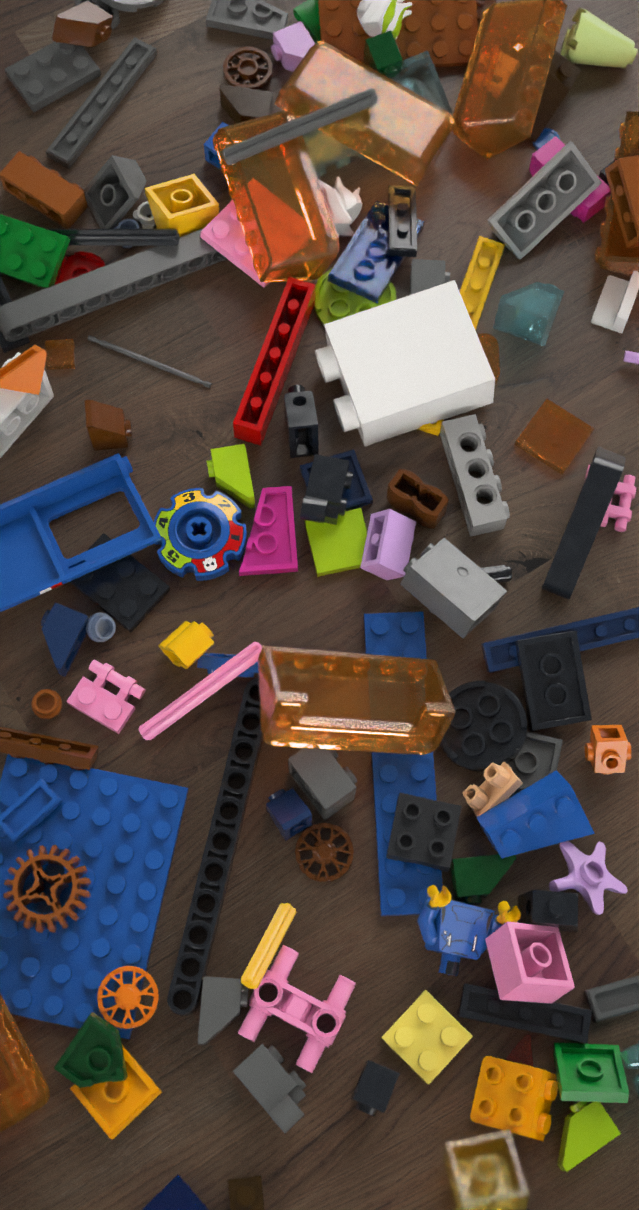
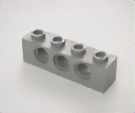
(478, 517)

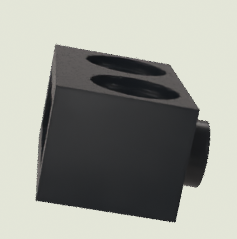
(374, 1088)

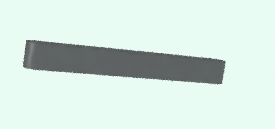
(105, 286)

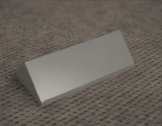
(544, 201)

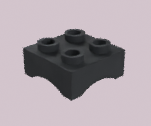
(424, 831)

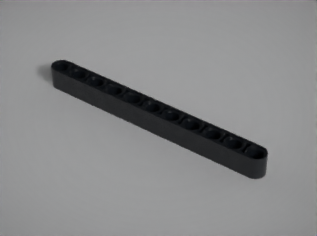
(222, 858)

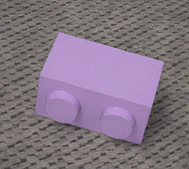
(388, 544)

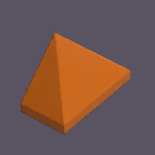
(25, 371)

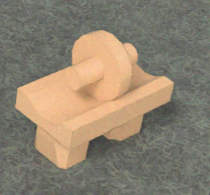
(497, 787)

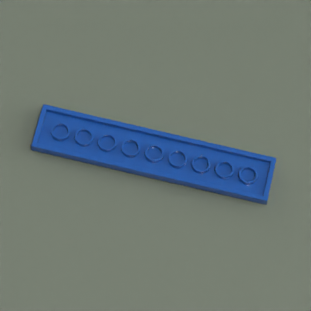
(400, 882)

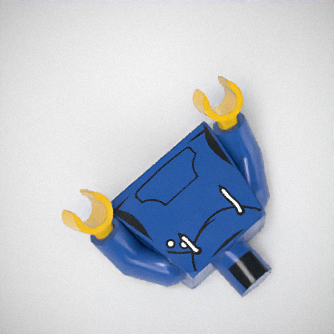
(458, 927)

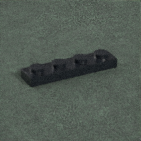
(540, 1018)

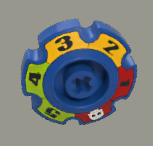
(200, 554)

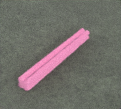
(201, 691)

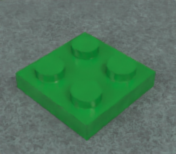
(590, 1073)

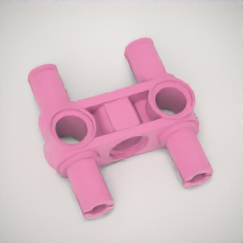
(297, 1009)

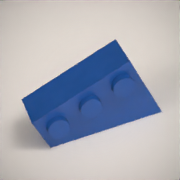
(536, 818)

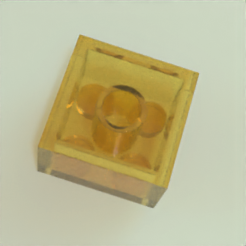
(486, 1173)

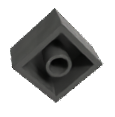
(323, 779)

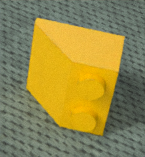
(182, 205)

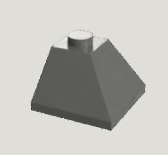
(114, 190)

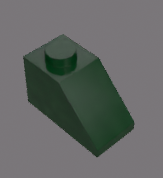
(383, 54)
(477, 876)

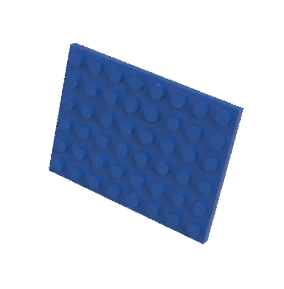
(127, 842)

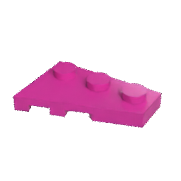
(272, 537)

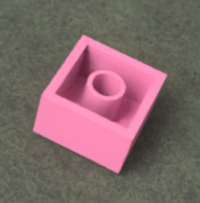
(529, 963)

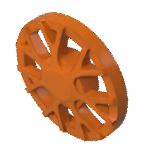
(128, 997)

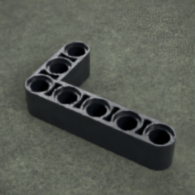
(584, 522)

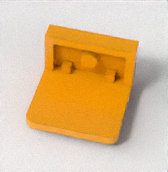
(514, 1097)

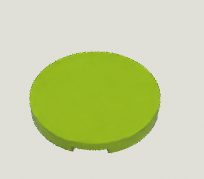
(336, 302)

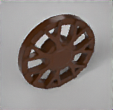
(247, 68)
(324, 852)

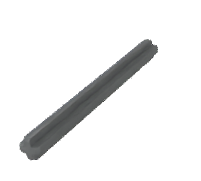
(300, 126)

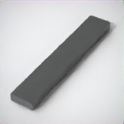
(101, 103)

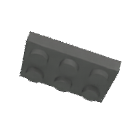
(52, 73)

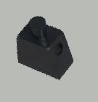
(300, 414)
(549, 909)

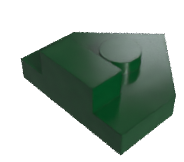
(93, 1054)

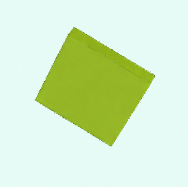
(337, 546)

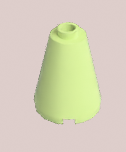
(596, 43)

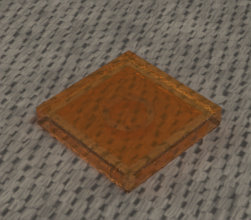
(554, 436)

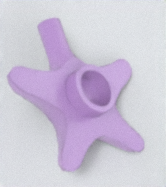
(587, 876)

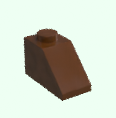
(83, 25)
(107, 426)

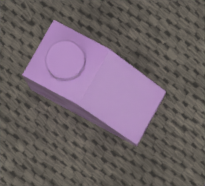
(291, 45)

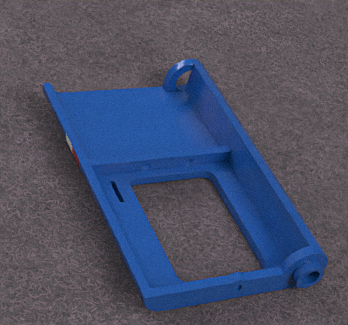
(28, 550)

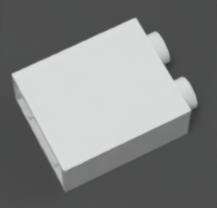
(406, 364)

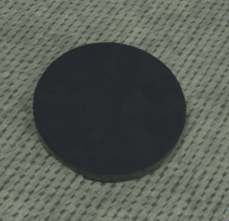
(486, 726)

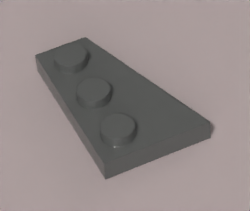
(246, 17)

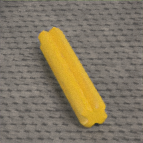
(268, 946)

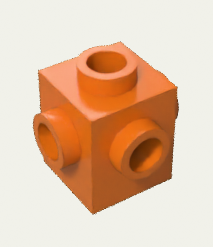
(608, 749)

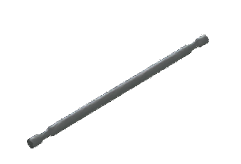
(149, 361)

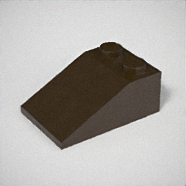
(558, 84)

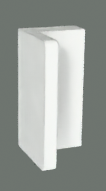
(616, 302)

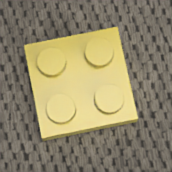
(426, 1037)

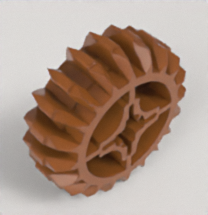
(33, 894)

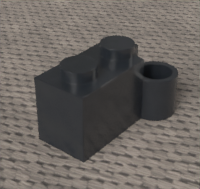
(326, 489)

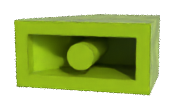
(232, 473)
(584, 1133)

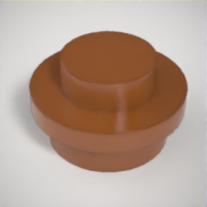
(46, 704)

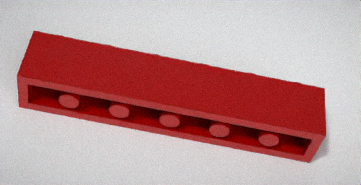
(274, 361)

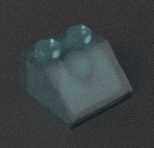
(529, 312)

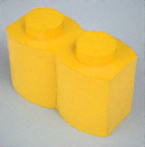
(187, 643)

